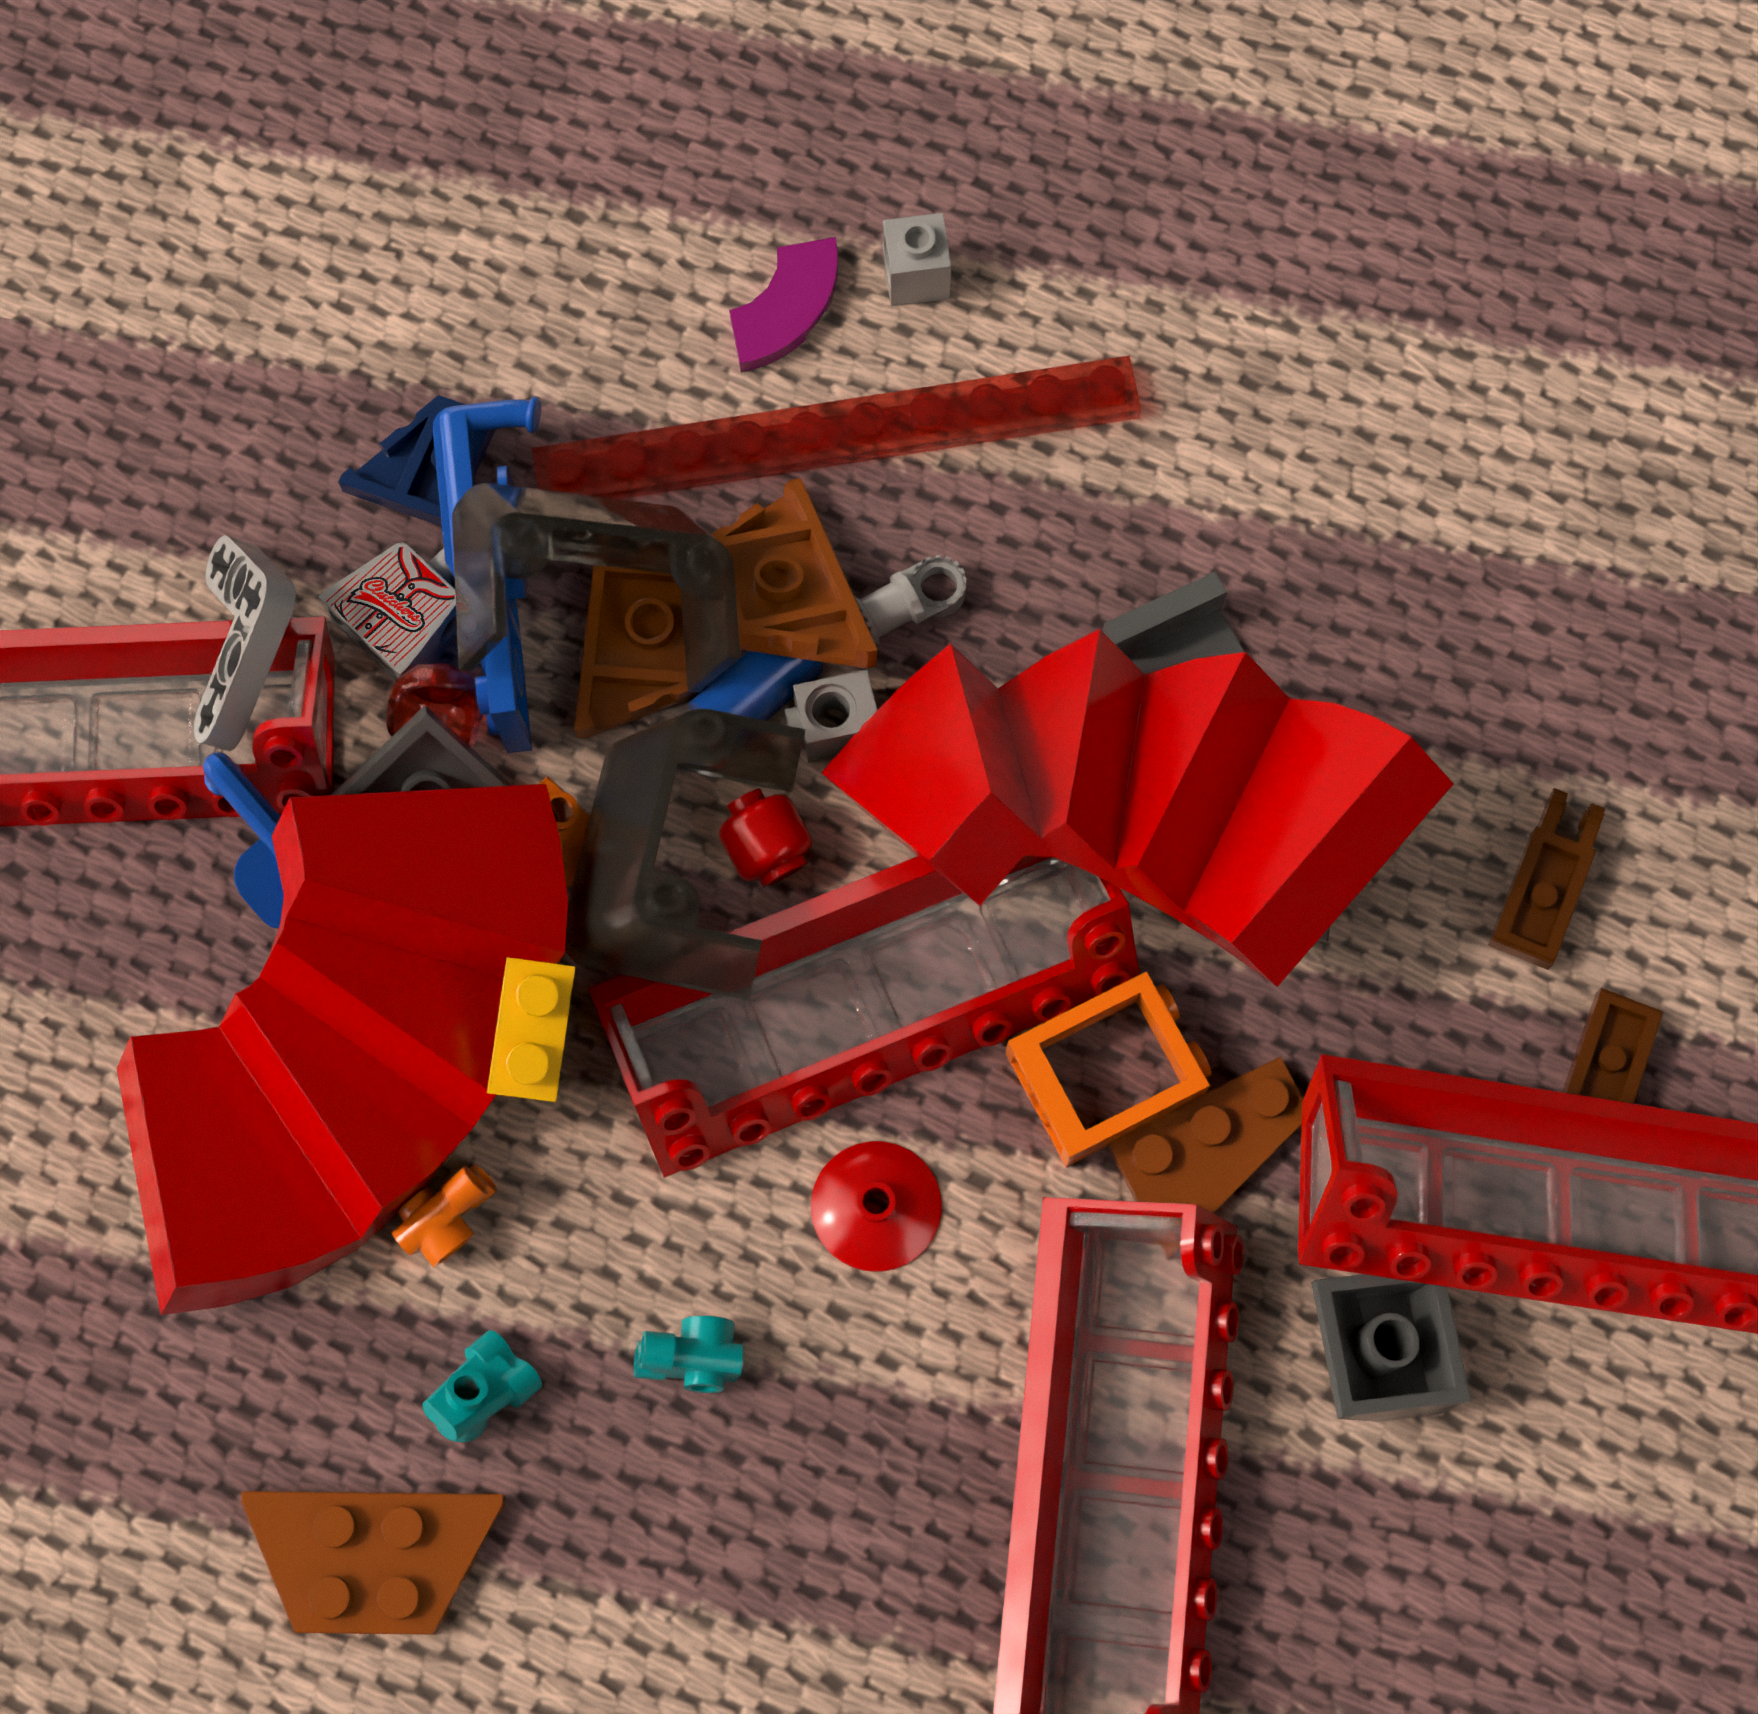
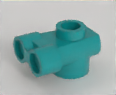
(700, 1356)
(489, 1380)

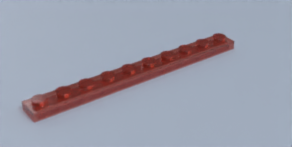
(842, 431)

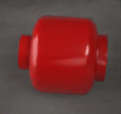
(765, 837)

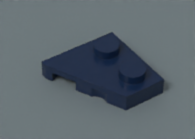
(405, 469)

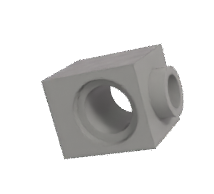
(916, 259)
(847, 693)

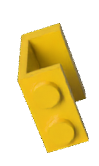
(531, 1029)

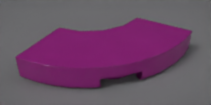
(789, 306)

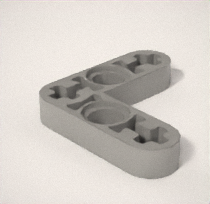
(262, 607)

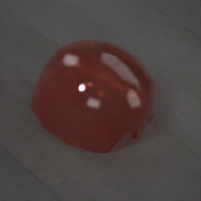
(443, 691)

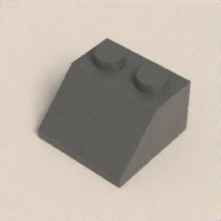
(1389, 1347)

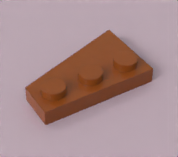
(1211, 1142)

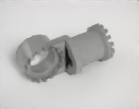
(904, 600)

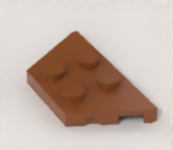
(792, 585)
(630, 649)
(369, 1556)

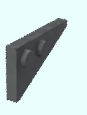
(422, 757)

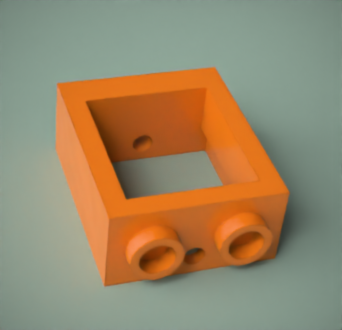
(1050, 1099)

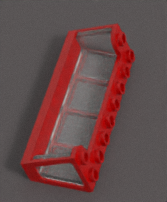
(108, 715)
(860, 997)
(1529, 1193)
(1119, 1460)

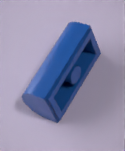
(757, 685)

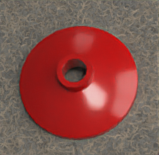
(870, 1239)

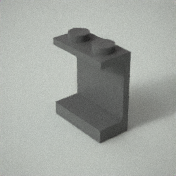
(1176, 627)

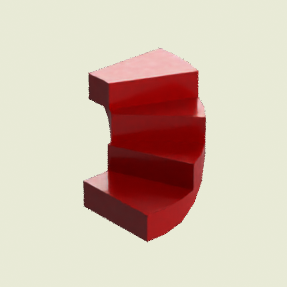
(1169, 783)
(353, 1047)

